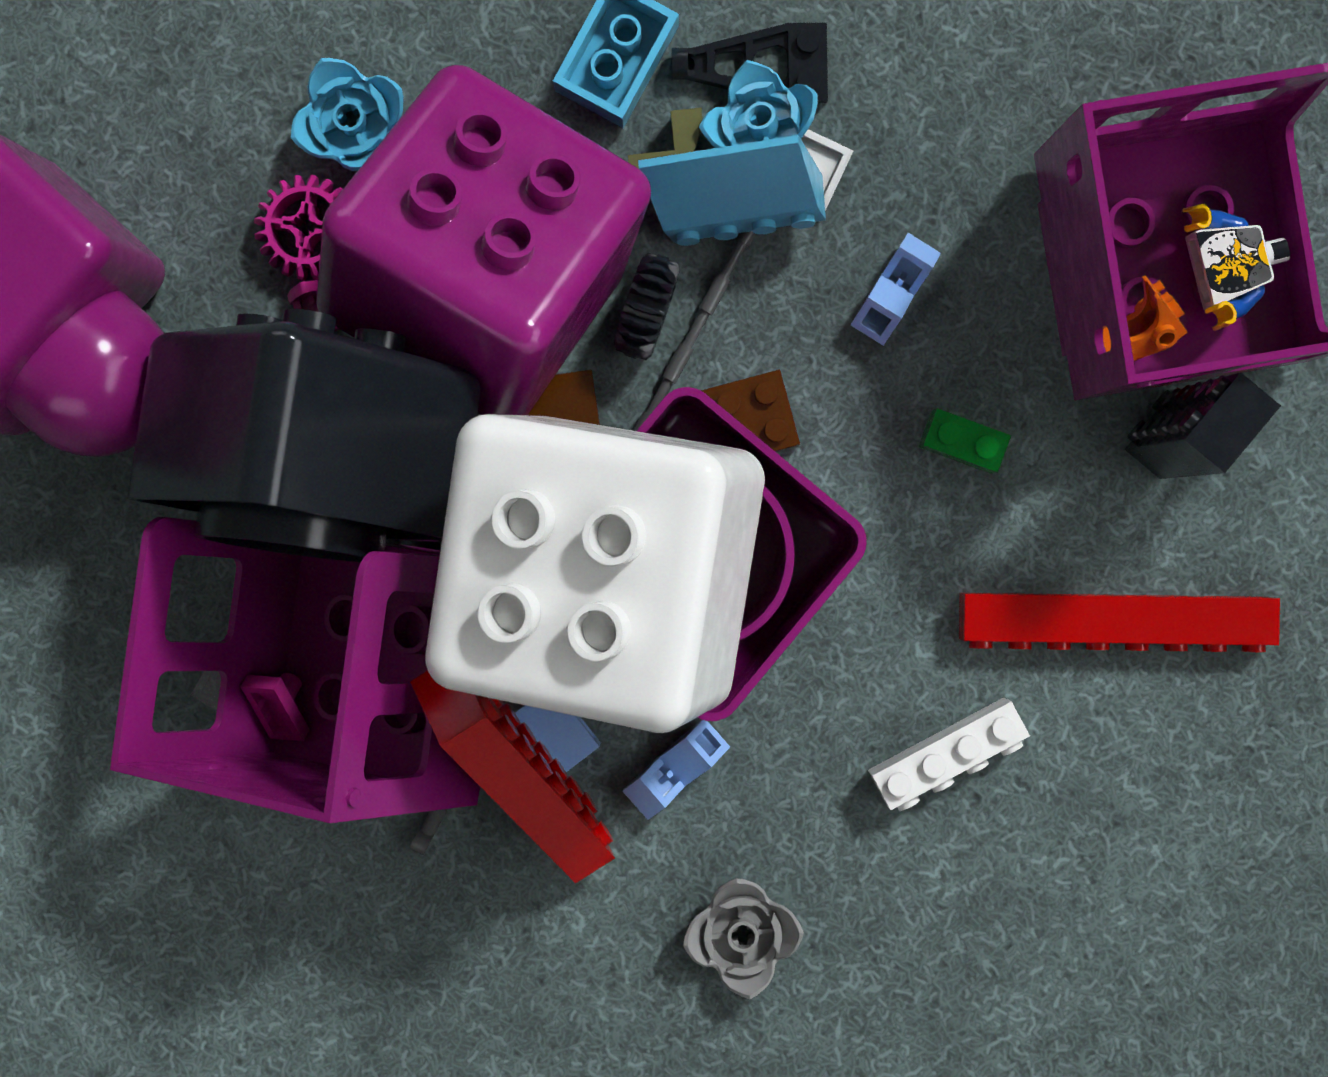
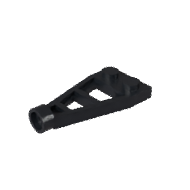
(802, 41)

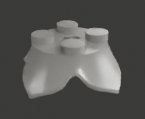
(746, 965)

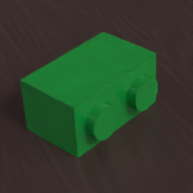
(964, 441)

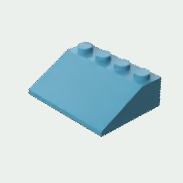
(736, 190)

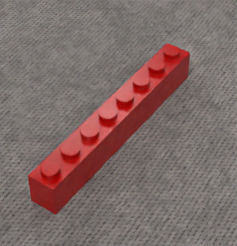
(1119, 619)

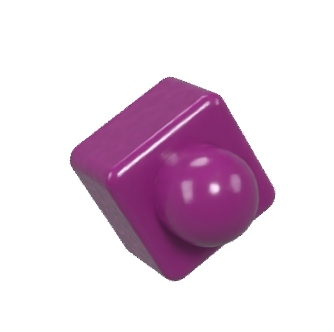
(70, 311)

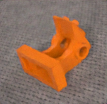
(1157, 328)

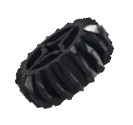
(646, 306)

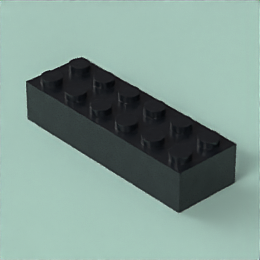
(1201, 427)

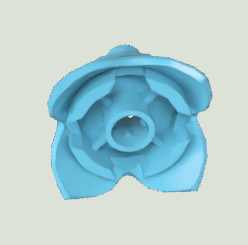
(335, 90)
(755, 98)

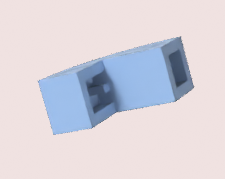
(895, 289)
(676, 768)

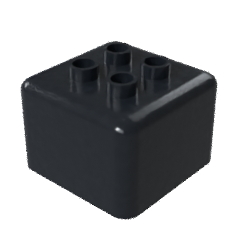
(300, 435)

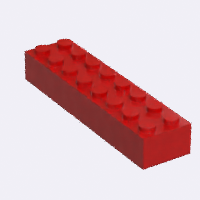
(518, 775)

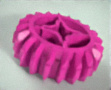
(308, 210)

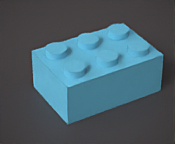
(616, 56)

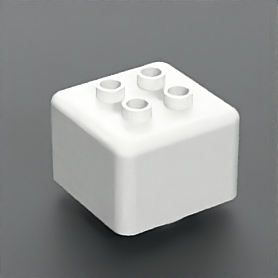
(593, 569)

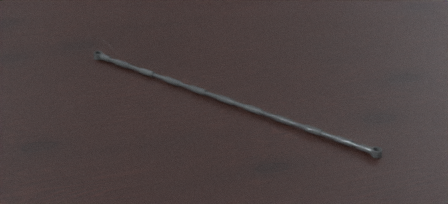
(670, 376)

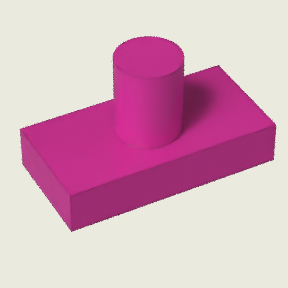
(275, 705)

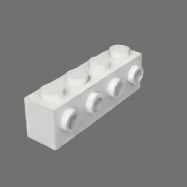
(949, 753)

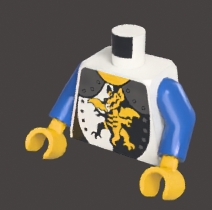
(1230, 262)

